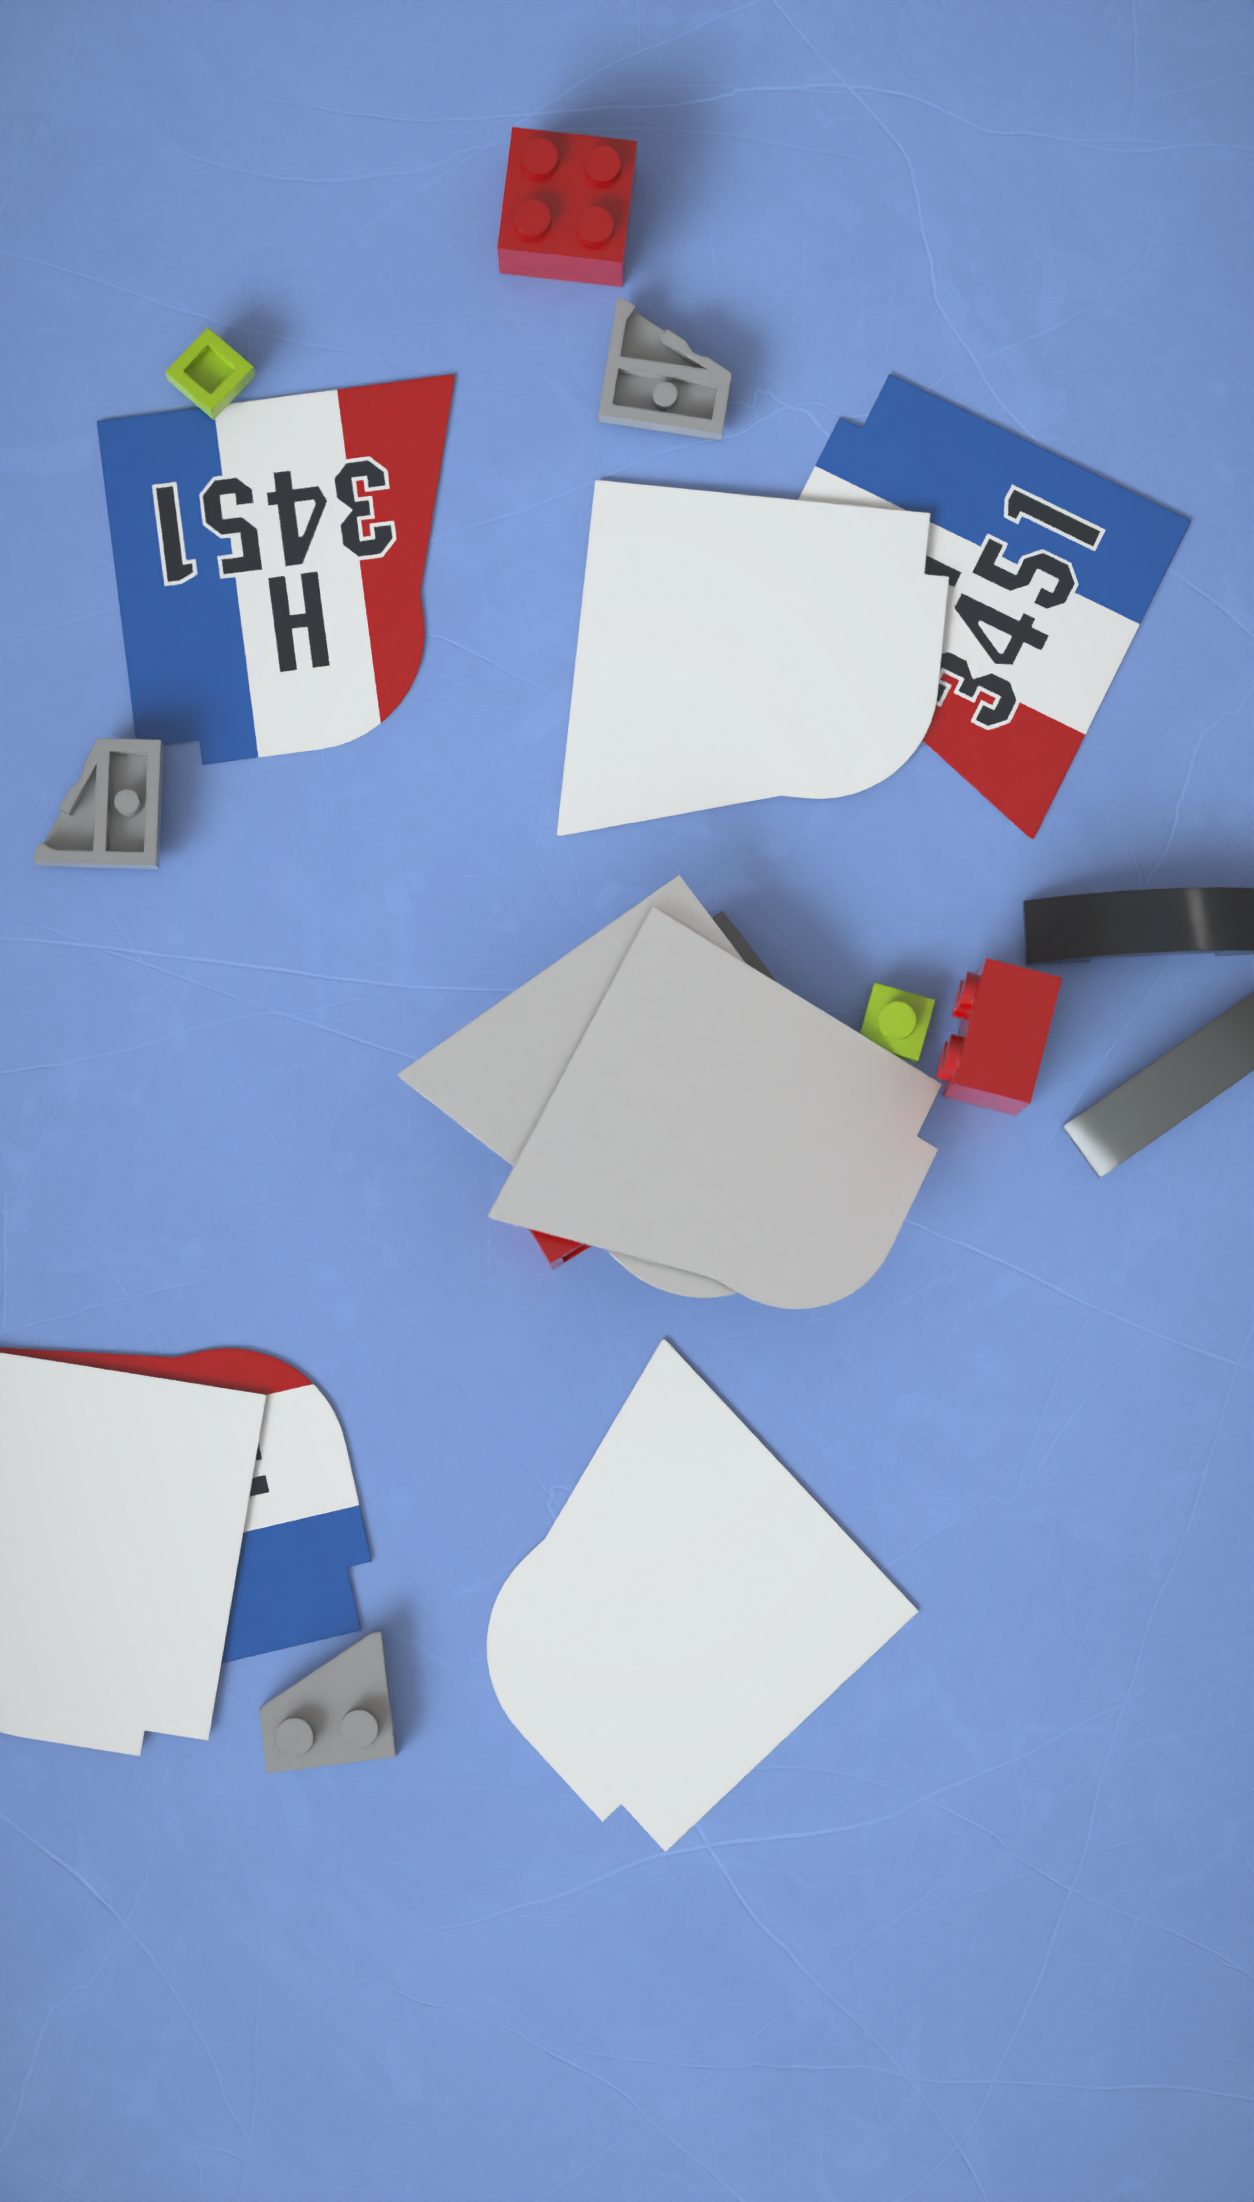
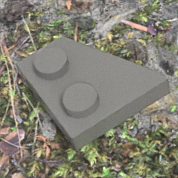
(660, 381)
(111, 811)
(333, 1713)

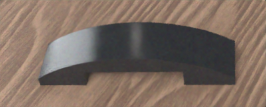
(1139, 924)

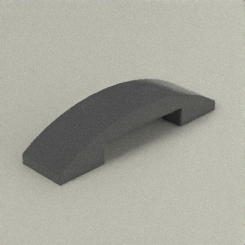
(1166, 1090)

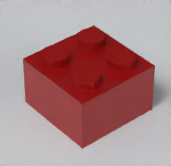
(567, 206)
(1000, 1036)

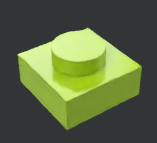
(210, 373)
(897, 1021)

